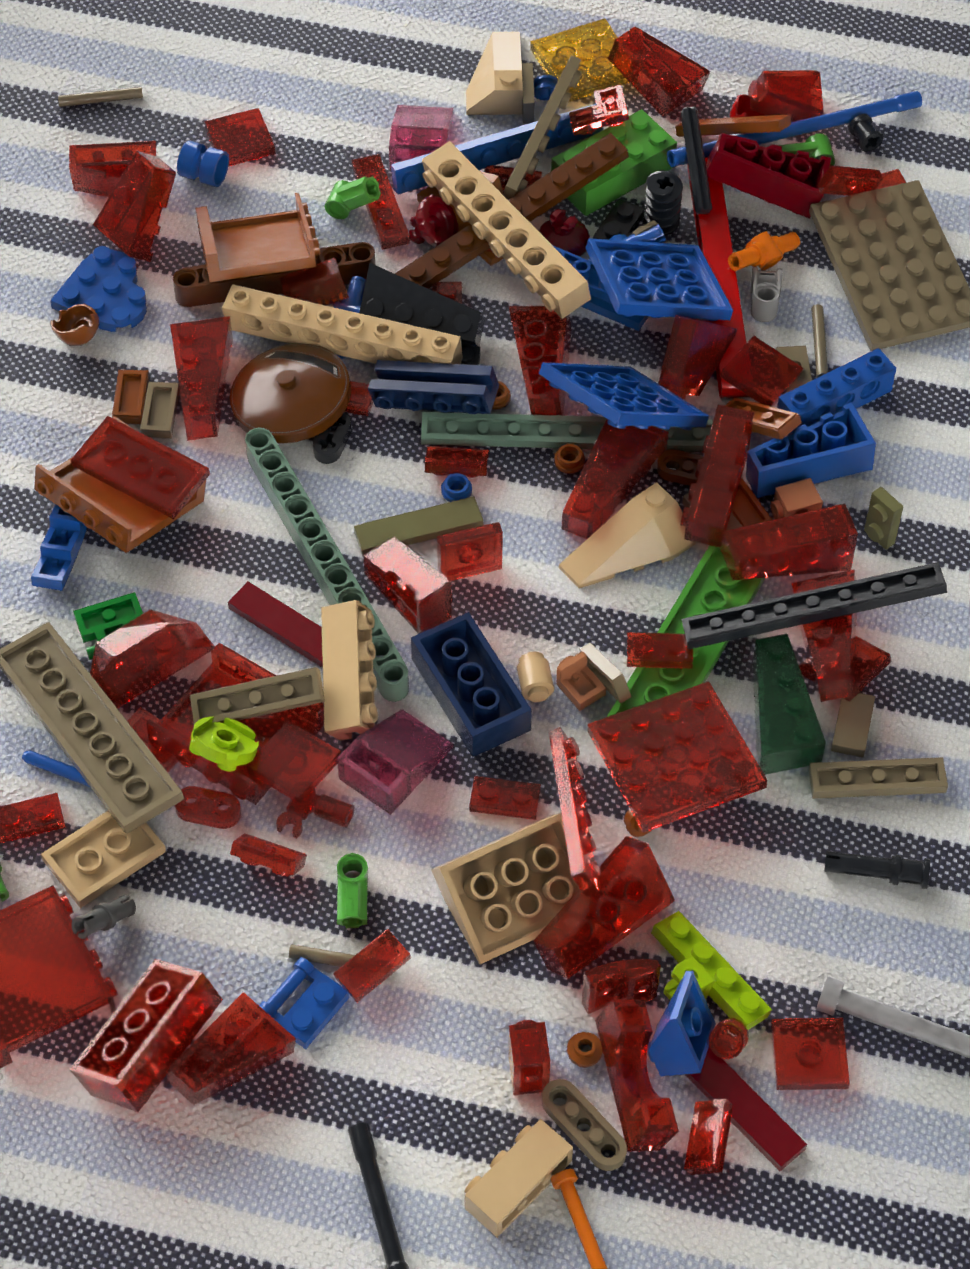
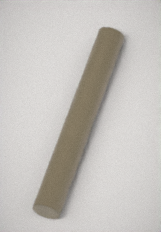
(100, 96)
(819, 340)
(319, 955)

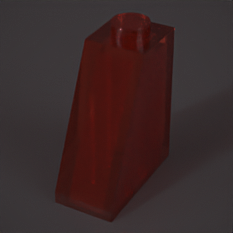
(787, 93)
(693, 354)

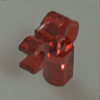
(322, 806)

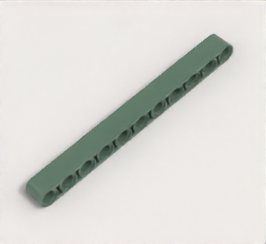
(304, 523)

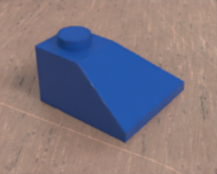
(682, 1031)

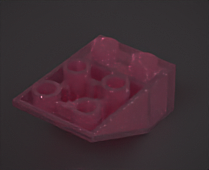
(392, 759)

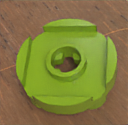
(224, 743)

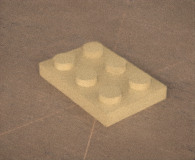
(100, 857)

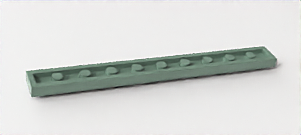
(535, 431)

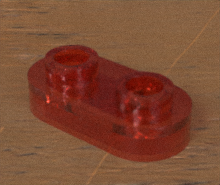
(205, 808)

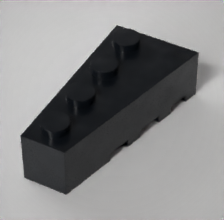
(412, 304)

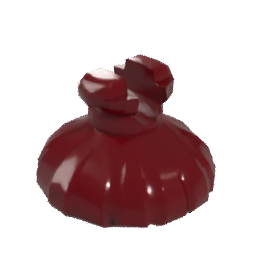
(433, 222)
(565, 232)

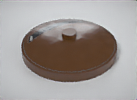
(291, 392)

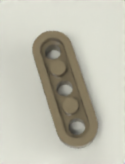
(580, 1111)

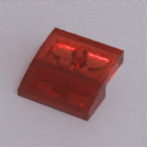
(620, 980)

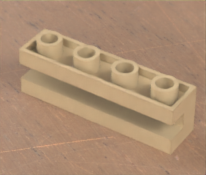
(348, 669)

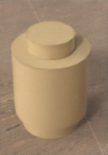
(535, 677)

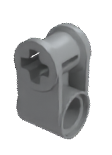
(765, 294)

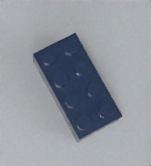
(471, 684)

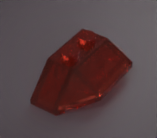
(146, 654)

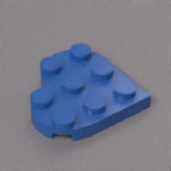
(108, 286)

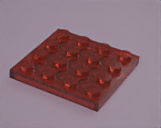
(676, 756)

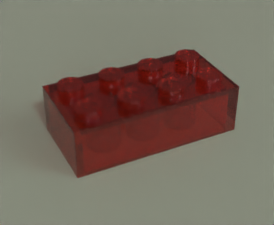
(146, 1034)

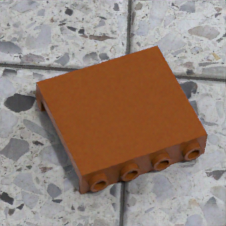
(258, 243)
(103, 508)

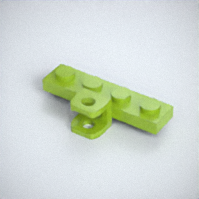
(711, 970)

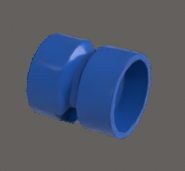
(207, 164)

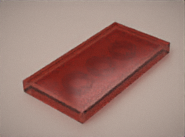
(140, 467)

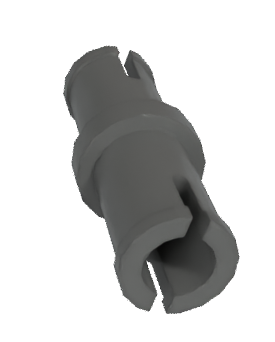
(103, 916)

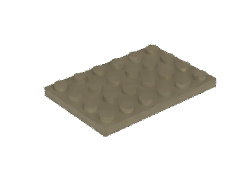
(894, 264)

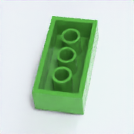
(647, 153)

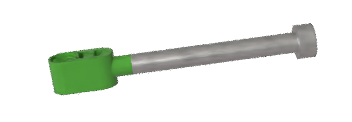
(835, 998)

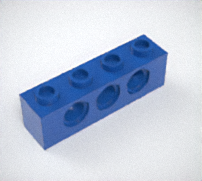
(853, 382)

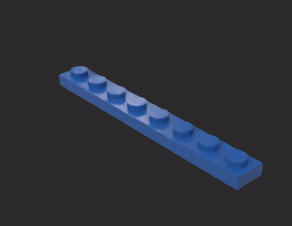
(487, 151)

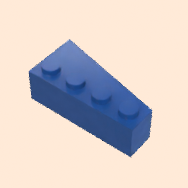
(824, 451)

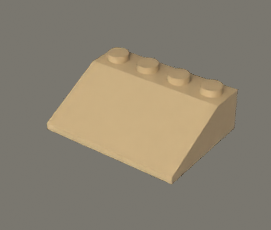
(509, 887)

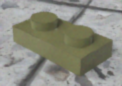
(883, 518)

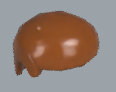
(76, 325)

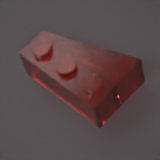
(657, 70)
(100, 166)
(136, 205)
(230, 1050)

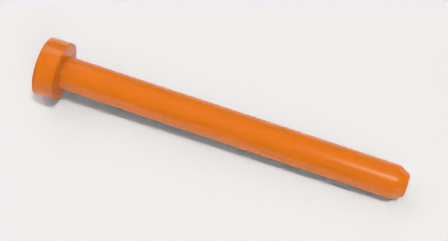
(565, 1182)

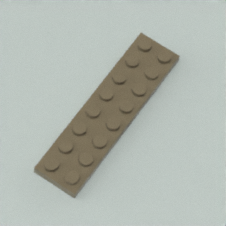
(89, 728)

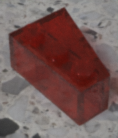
(410, 584)

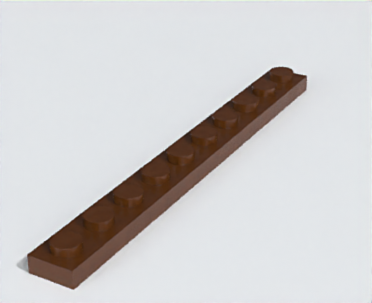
(529, 202)

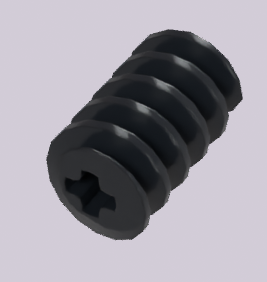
(663, 200)

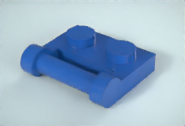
(314, 1006)

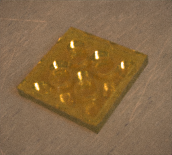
(591, 45)

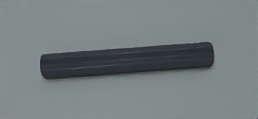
(696, 160)

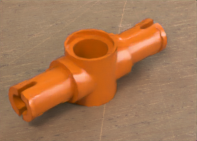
(764, 251)

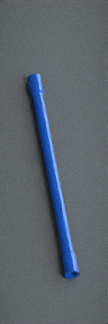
(898, 103)

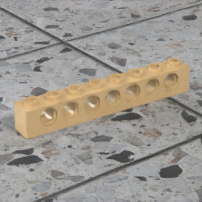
(506, 230)
(336, 329)

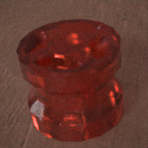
(721, 1041)

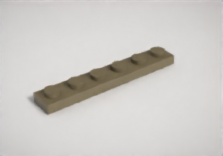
(548, 121)

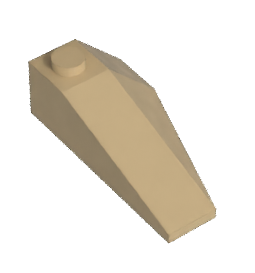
(498, 78)
(636, 535)

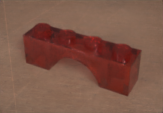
(624, 1037)

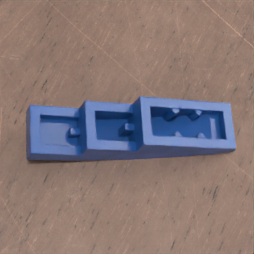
(58, 550)

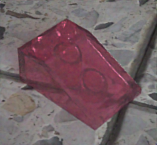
(418, 131)

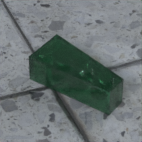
(784, 713)

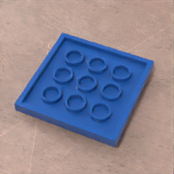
(658, 279)
(623, 396)

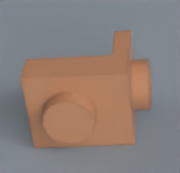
(579, 681)

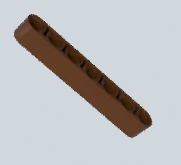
(194, 289)

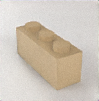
(517, 1177)

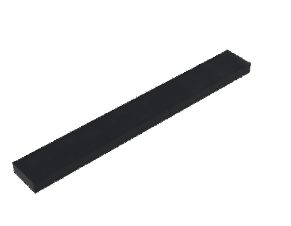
(814, 605)

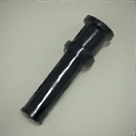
(894, 869)

